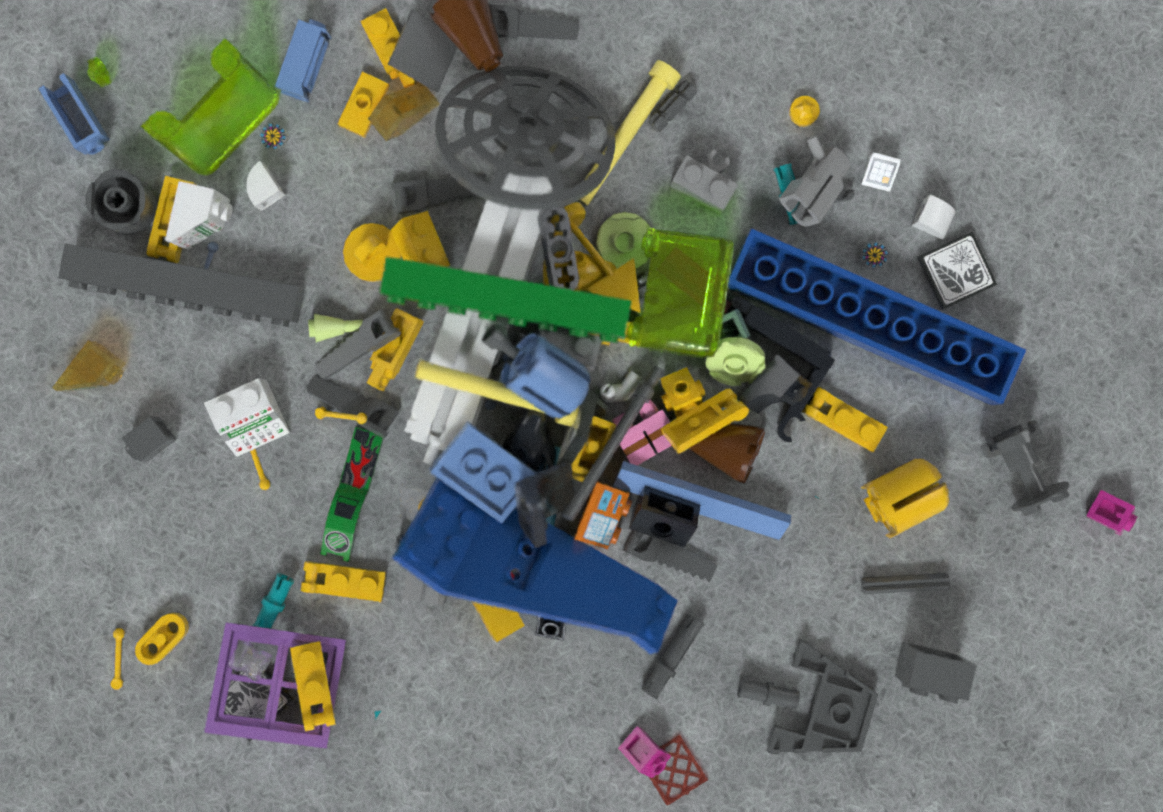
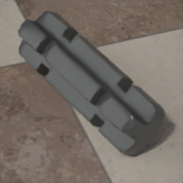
(672, 106)

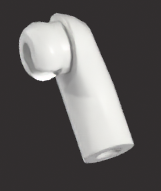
(622, 391)

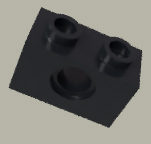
(664, 516)

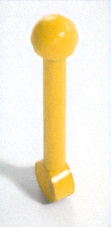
(322, 412)
(264, 483)
(117, 682)

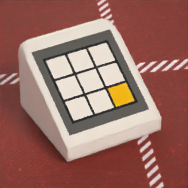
(880, 171)

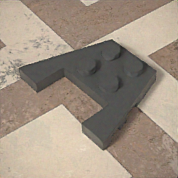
(838, 712)

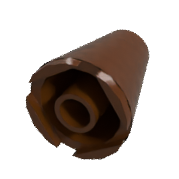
(471, 30)
(732, 449)

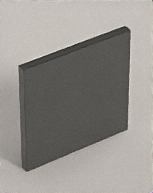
(423, 51)

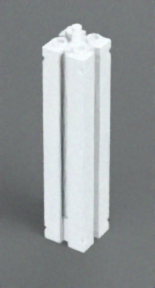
(501, 247)

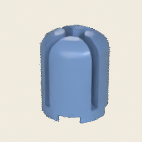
(546, 377)

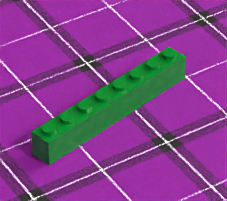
(505, 298)

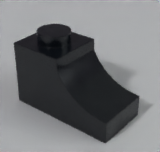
(776, 384)

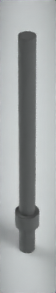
(641, 396)

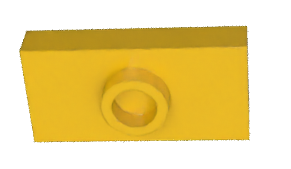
(362, 103)

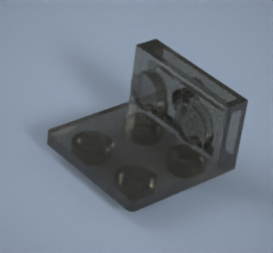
(542, 497)

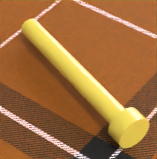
(662, 77)
(479, 386)

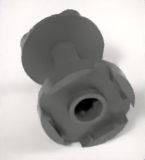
(1020, 457)

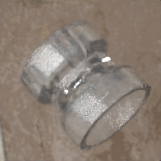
(250, 660)

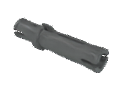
(670, 660)

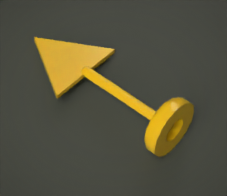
(618, 283)

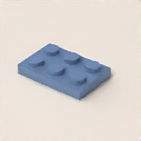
(481, 471)

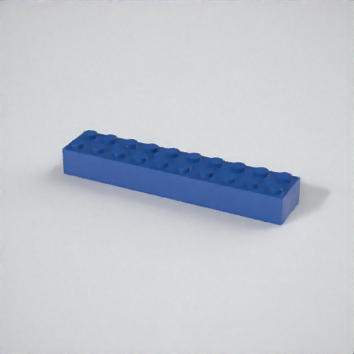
(875, 318)

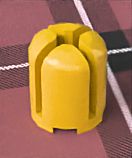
(906, 496)

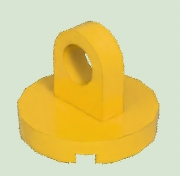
(367, 250)

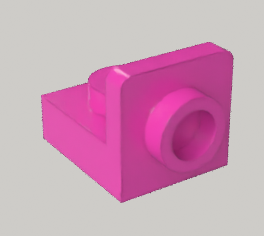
(1112, 513)
(644, 753)

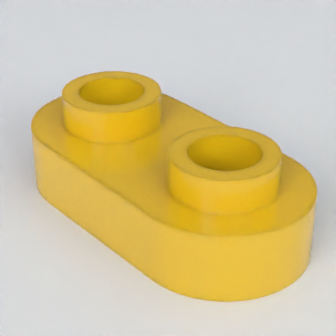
(162, 637)

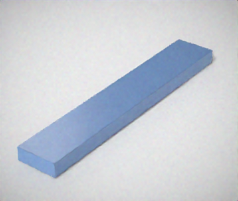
(713, 503)

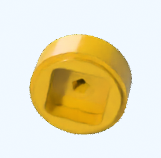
(804, 111)

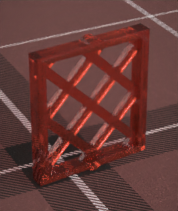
(685, 789)

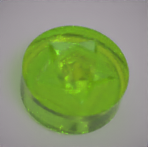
(97, 72)

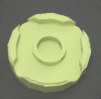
(622, 247)
(736, 361)

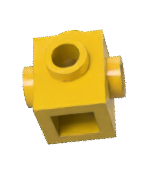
(681, 392)

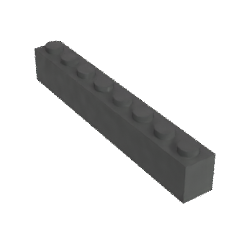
(181, 283)

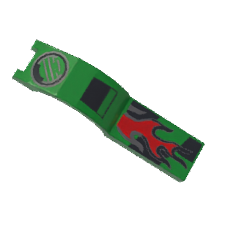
(351, 493)

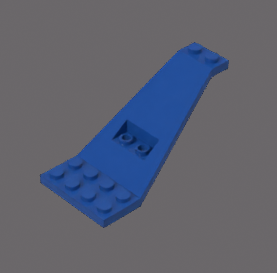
(472, 557)

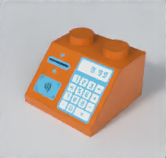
(602, 515)

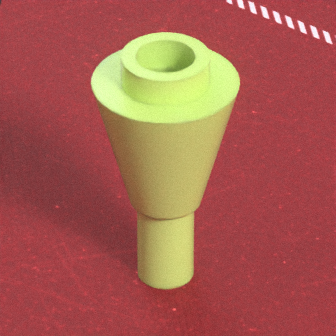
(327, 327)

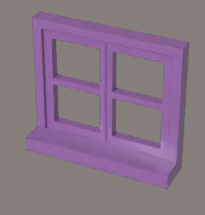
(268, 728)

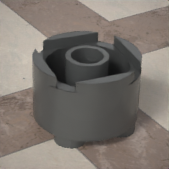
(119, 186)

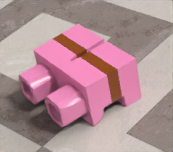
(635, 443)

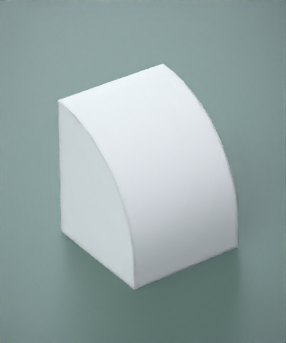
(263, 187)
(934, 216)

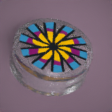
(273, 137)
(874, 255)

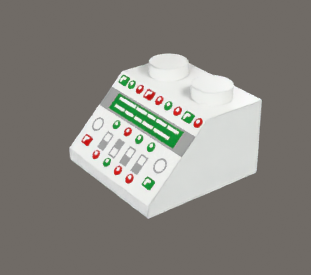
(196, 215)
(247, 417)

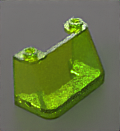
(220, 117)
(683, 293)

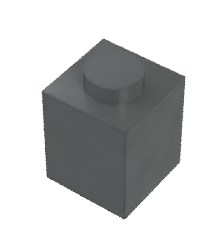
(148, 439)

